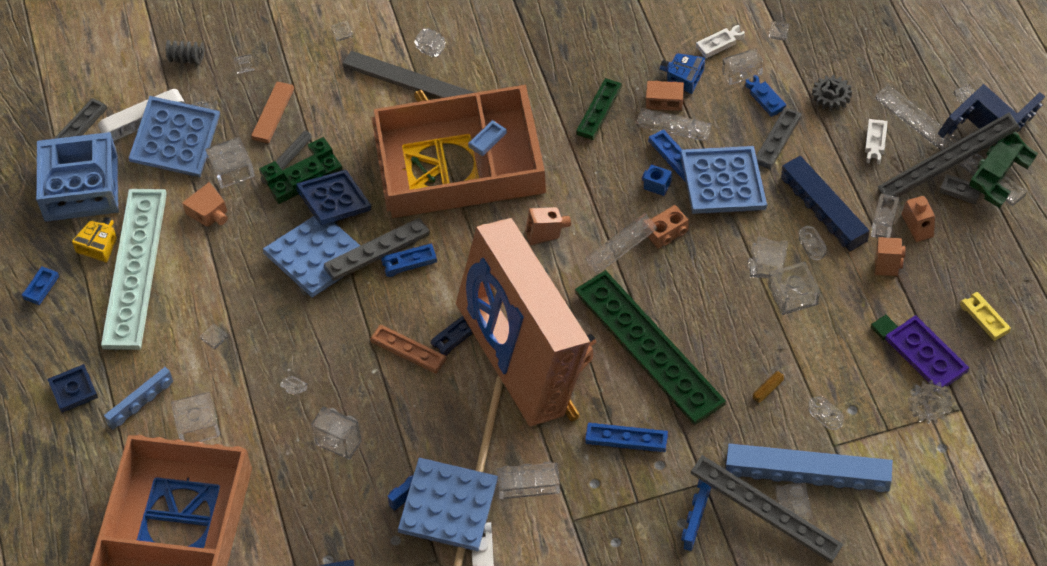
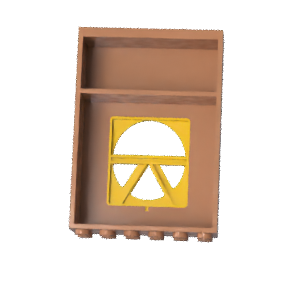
(509, 168)

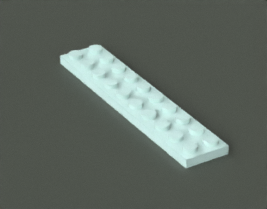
(134, 269)

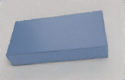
(487, 138)

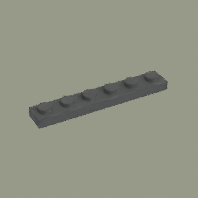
(376, 249)

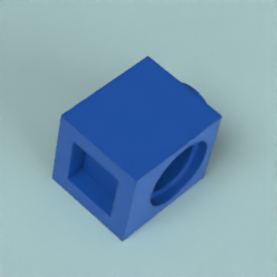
(657, 180)

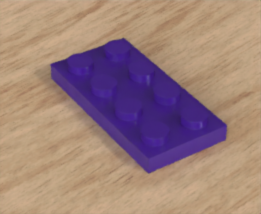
(926, 352)

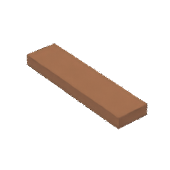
(272, 112)
(408, 349)

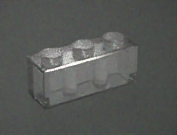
(528, 480)

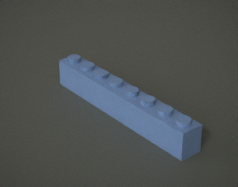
(809, 467)

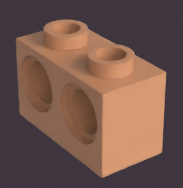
(665, 224)

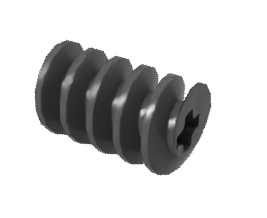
(184, 53)

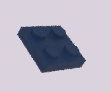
(72, 388)

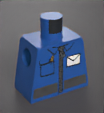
(684, 69)

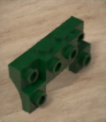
(997, 164)
(283, 182)

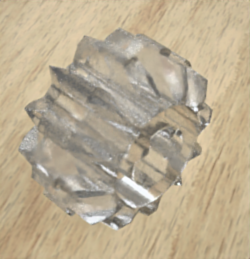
(430, 42)

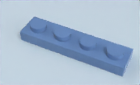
(138, 398)

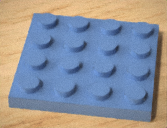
(174, 136)
(723, 179)
(305, 251)
(448, 504)

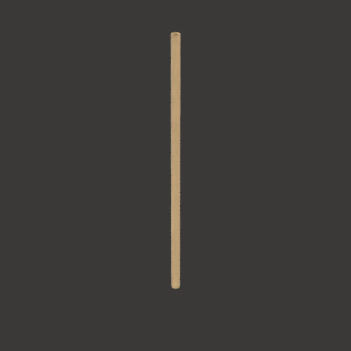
(484, 447)

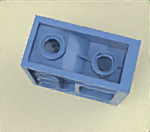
(75, 171)

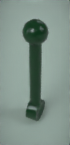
(415, 160)

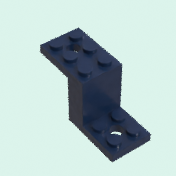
(985, 108)

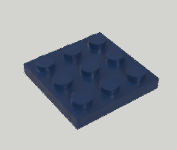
(333, 197)

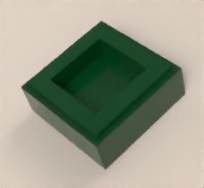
(883, 326)

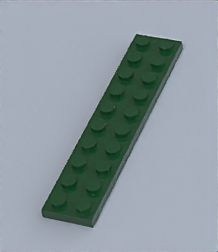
(650, 347)

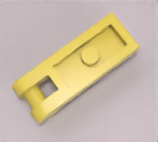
(985, 316)

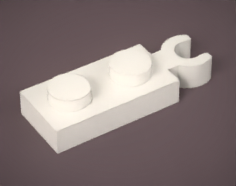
(719, 41)
(876, 139)

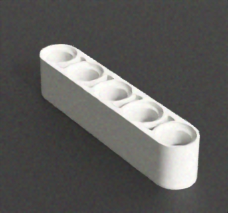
(129, 120)

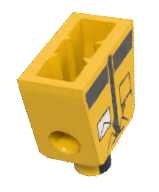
(96, 240)

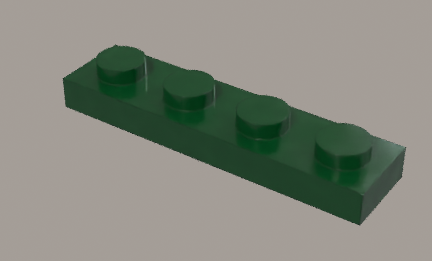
(599, 109)

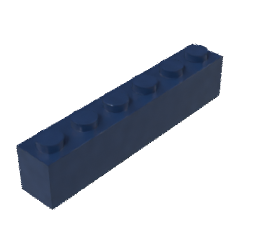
(825, 203)

